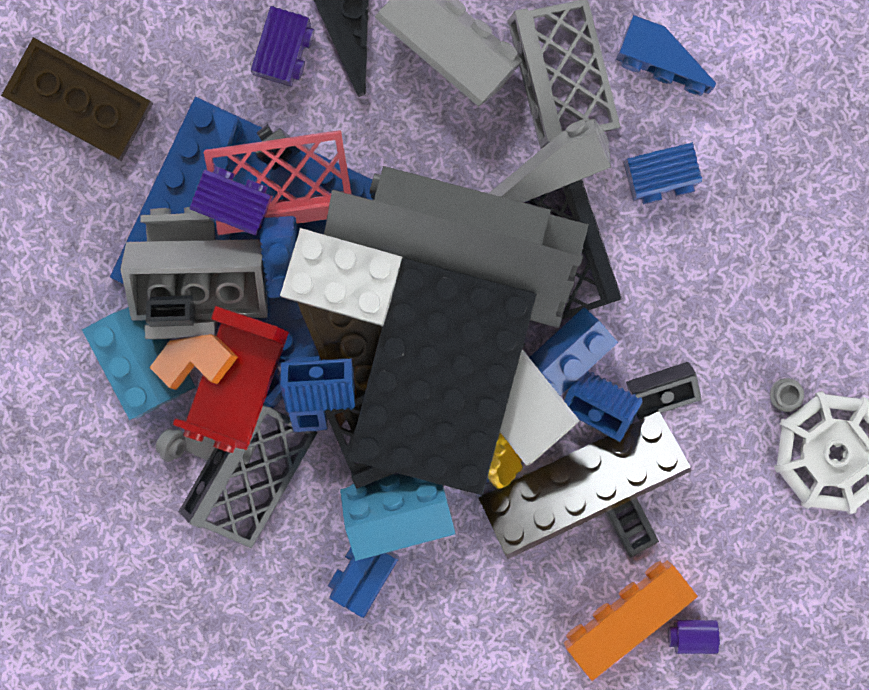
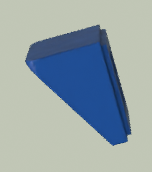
(227, 127)

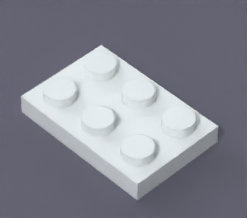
(341, 277)

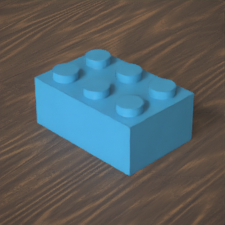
(394, 514)

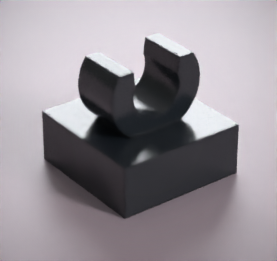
(267, 134)

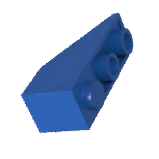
(657, 51)

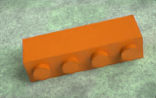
(629, 619)

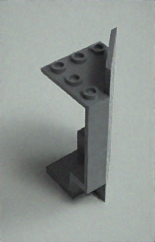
(465, 234)

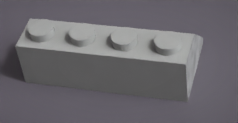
(453, 44)
(212, 271)

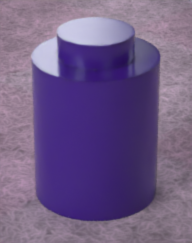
(694, 637)

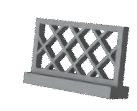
(535, 70)

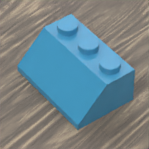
(126, 363)

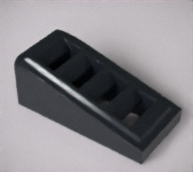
(617, 523)

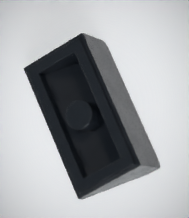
(665, 389)

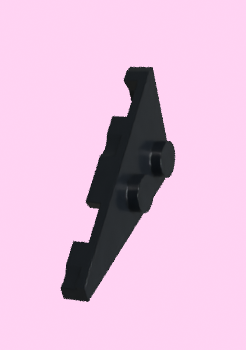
(348, 30)

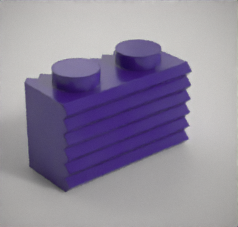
(282, 46)
(231, 201)

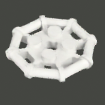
(816, 451)

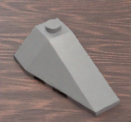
(564, 160)

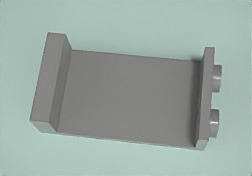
(186, 226)

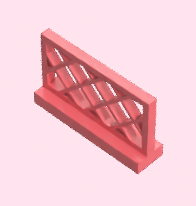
(303, 208)

